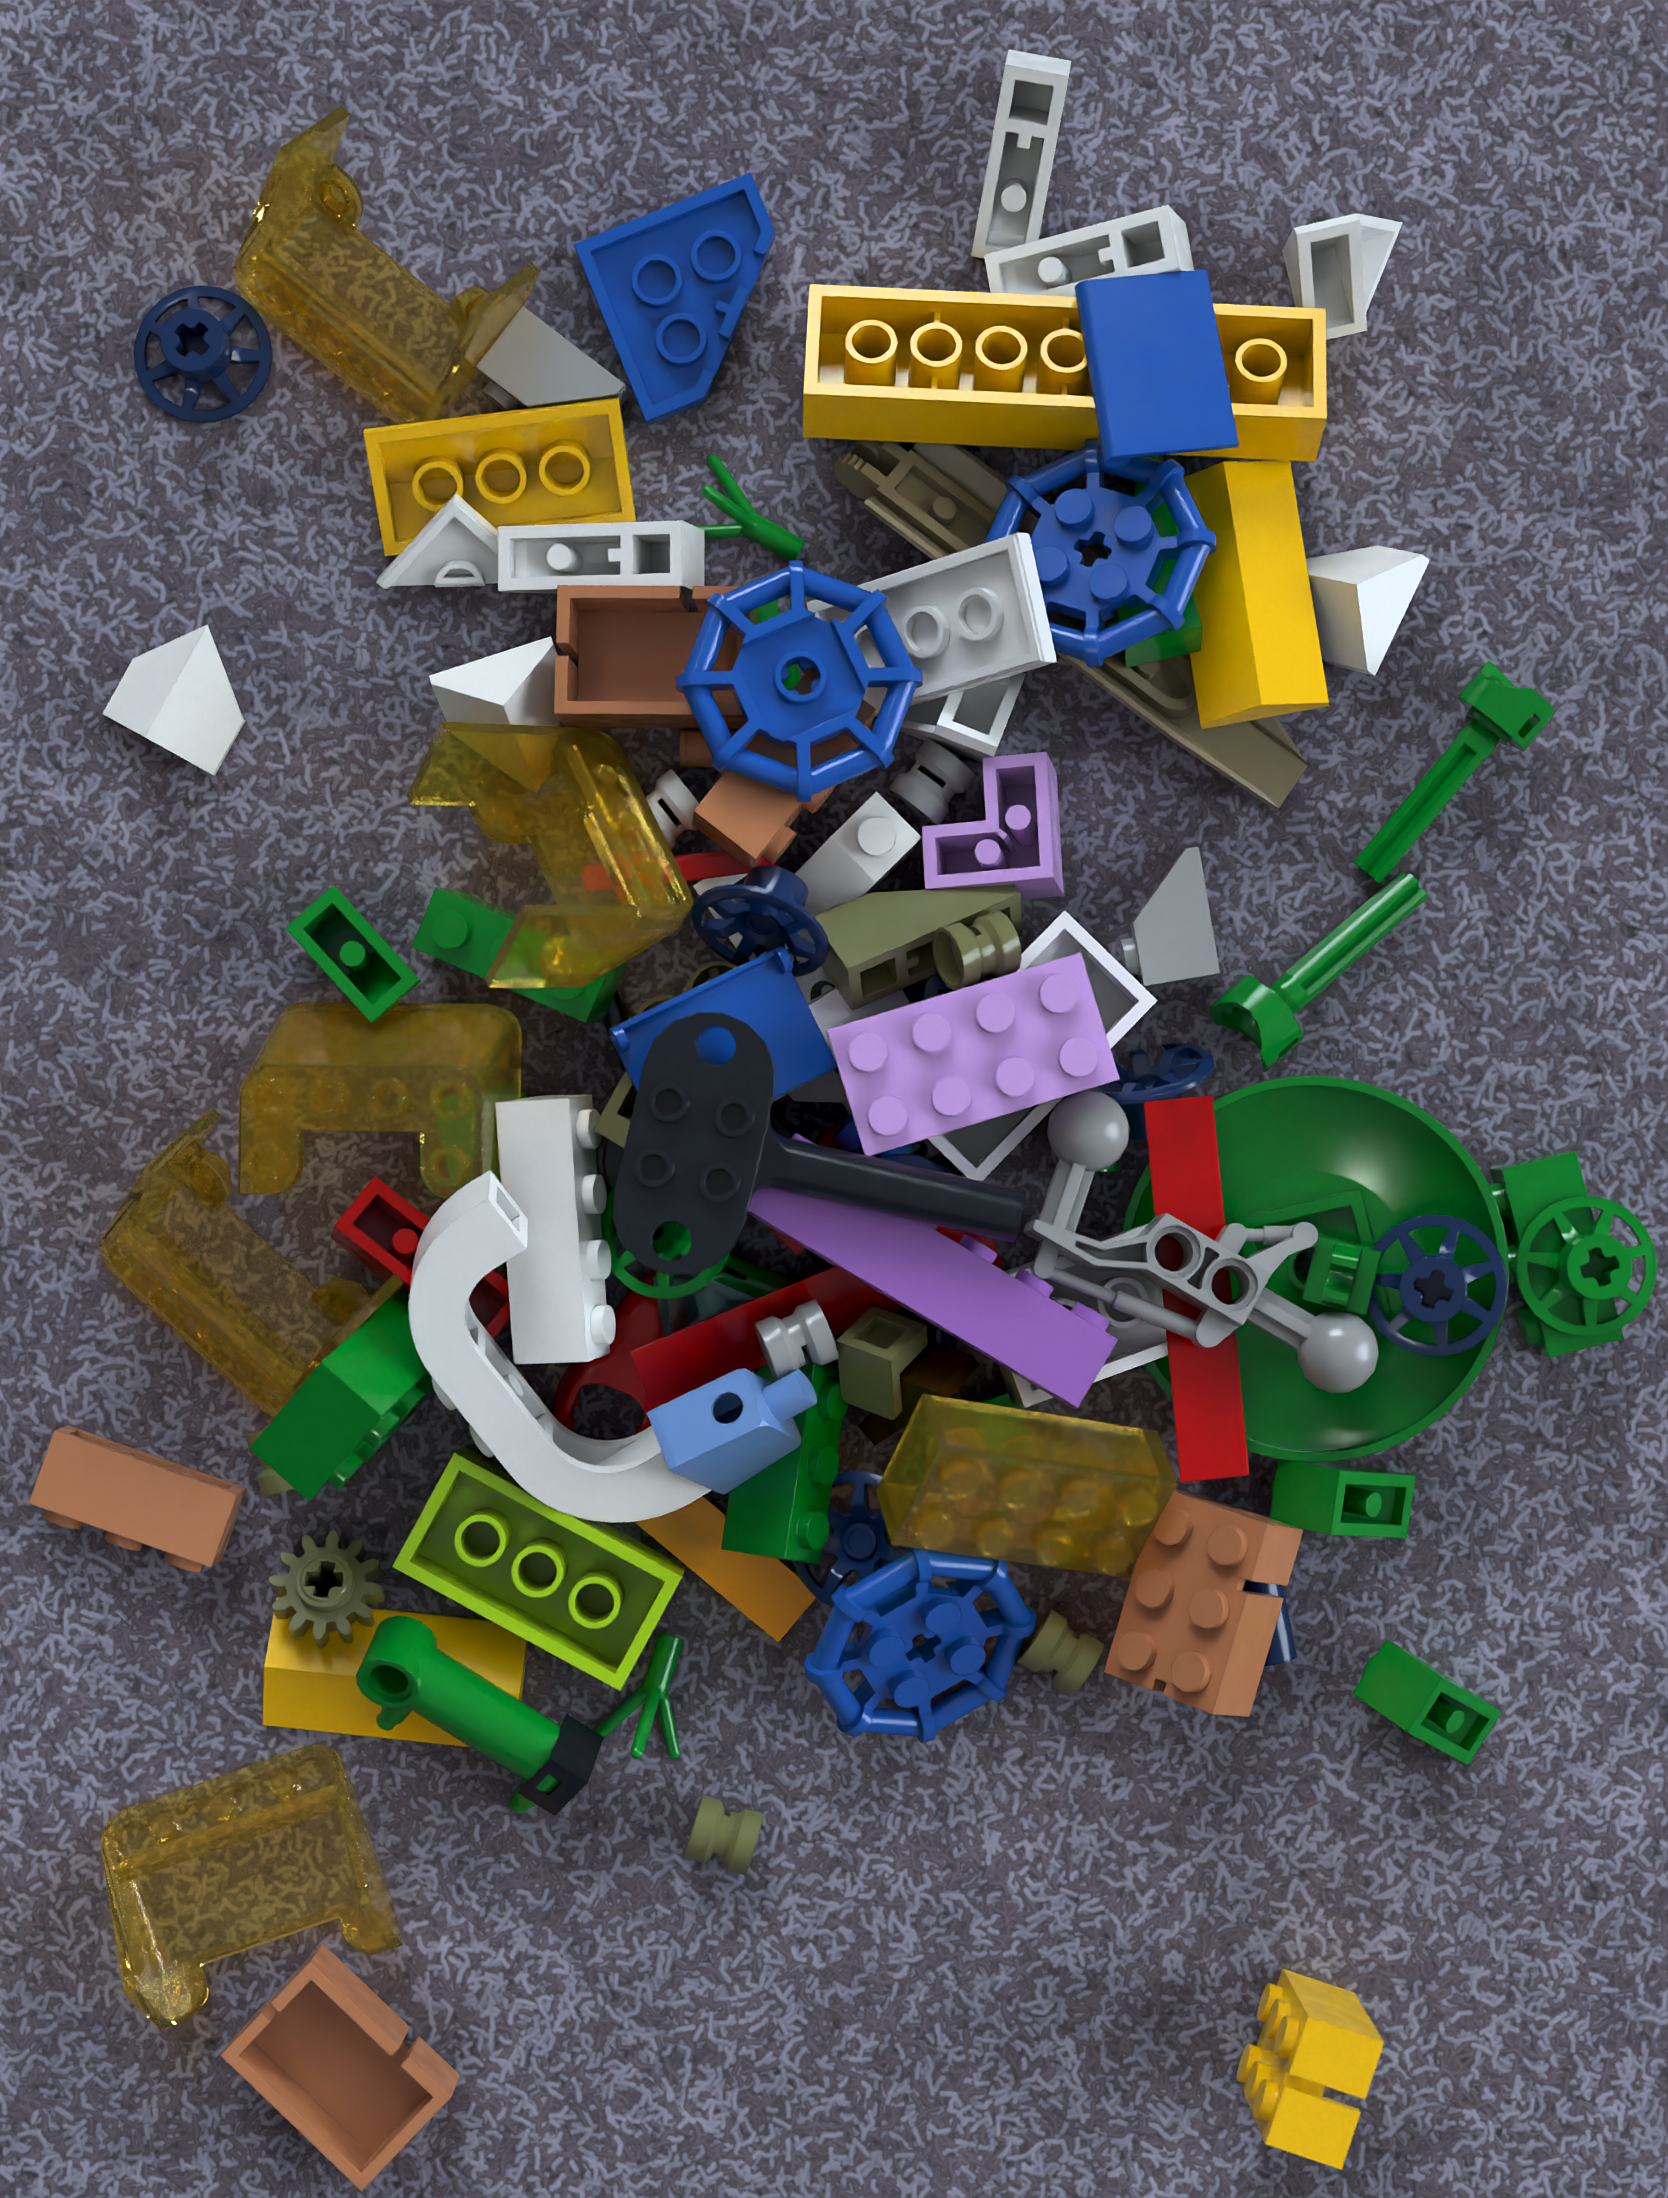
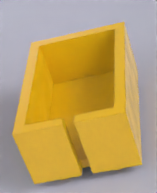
(1309, 2041)

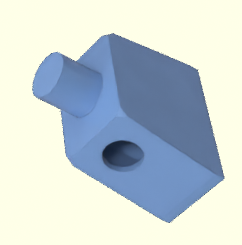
(731, 1427)

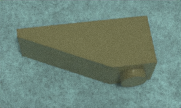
(887, 937)

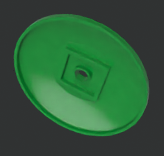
(1354, 1169)

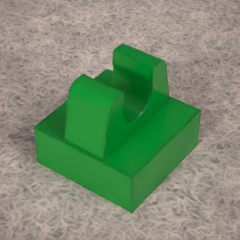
(1341, 1274)

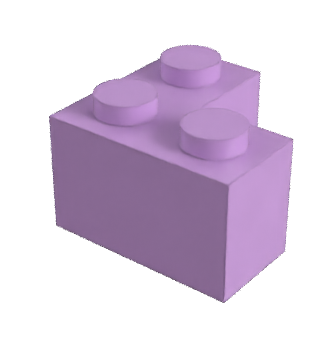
(1016, 841)

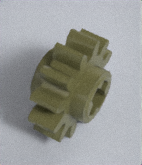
(344, 1603)

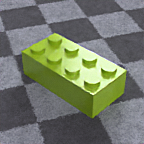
(539, 1571)

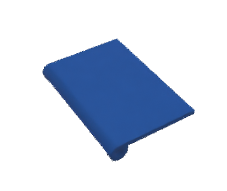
(1155, 365)
(756, 993)

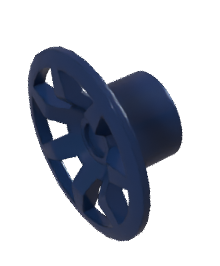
(200, 351)
(766, 915)
(1156, 1082)
(1437, 1286)
(857, 1540)

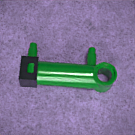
(411, 1674)

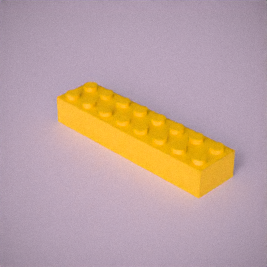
(1019, 371)

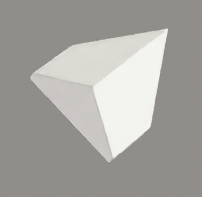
(1339, 267)
(1361, 602)
(502, 688)
(180, 700)
(966, 720)

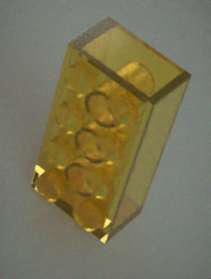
(1025, 1486)

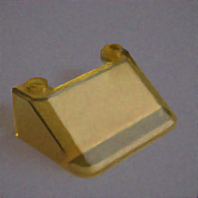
(238, 1870)

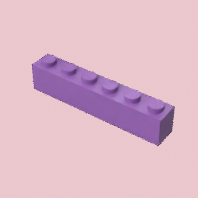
(951, 1288)

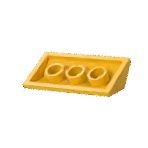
(507, 465)
(1254, 598)
(320, 1690)

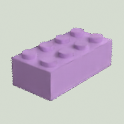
(972, 1054)

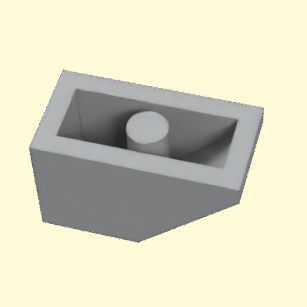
(541, 368)
(1173, 929)

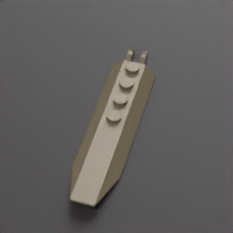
(947, 503)

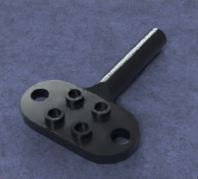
(707, 1146)

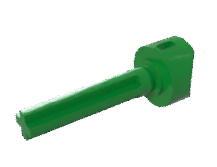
(1497, 714)
(1267, 1012)

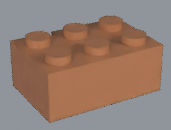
(629, 656)
(1185, 1609)
(341, 2067)

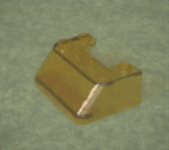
(408, 1072)

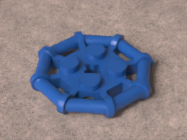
(1126, 532)
(786, 715)
(894, 1609)

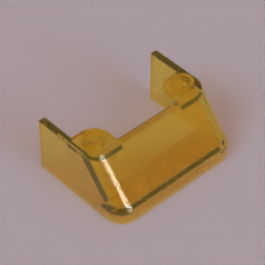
(351, 299)
(589, 831)
(222, 1280)

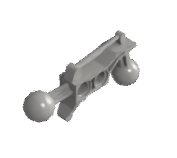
(1090, 1135)

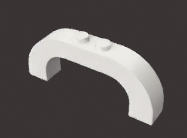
(506, 1417)

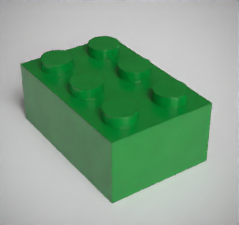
(348, 1404)

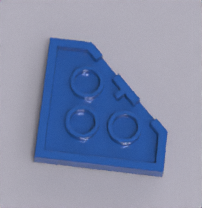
(678, 290)

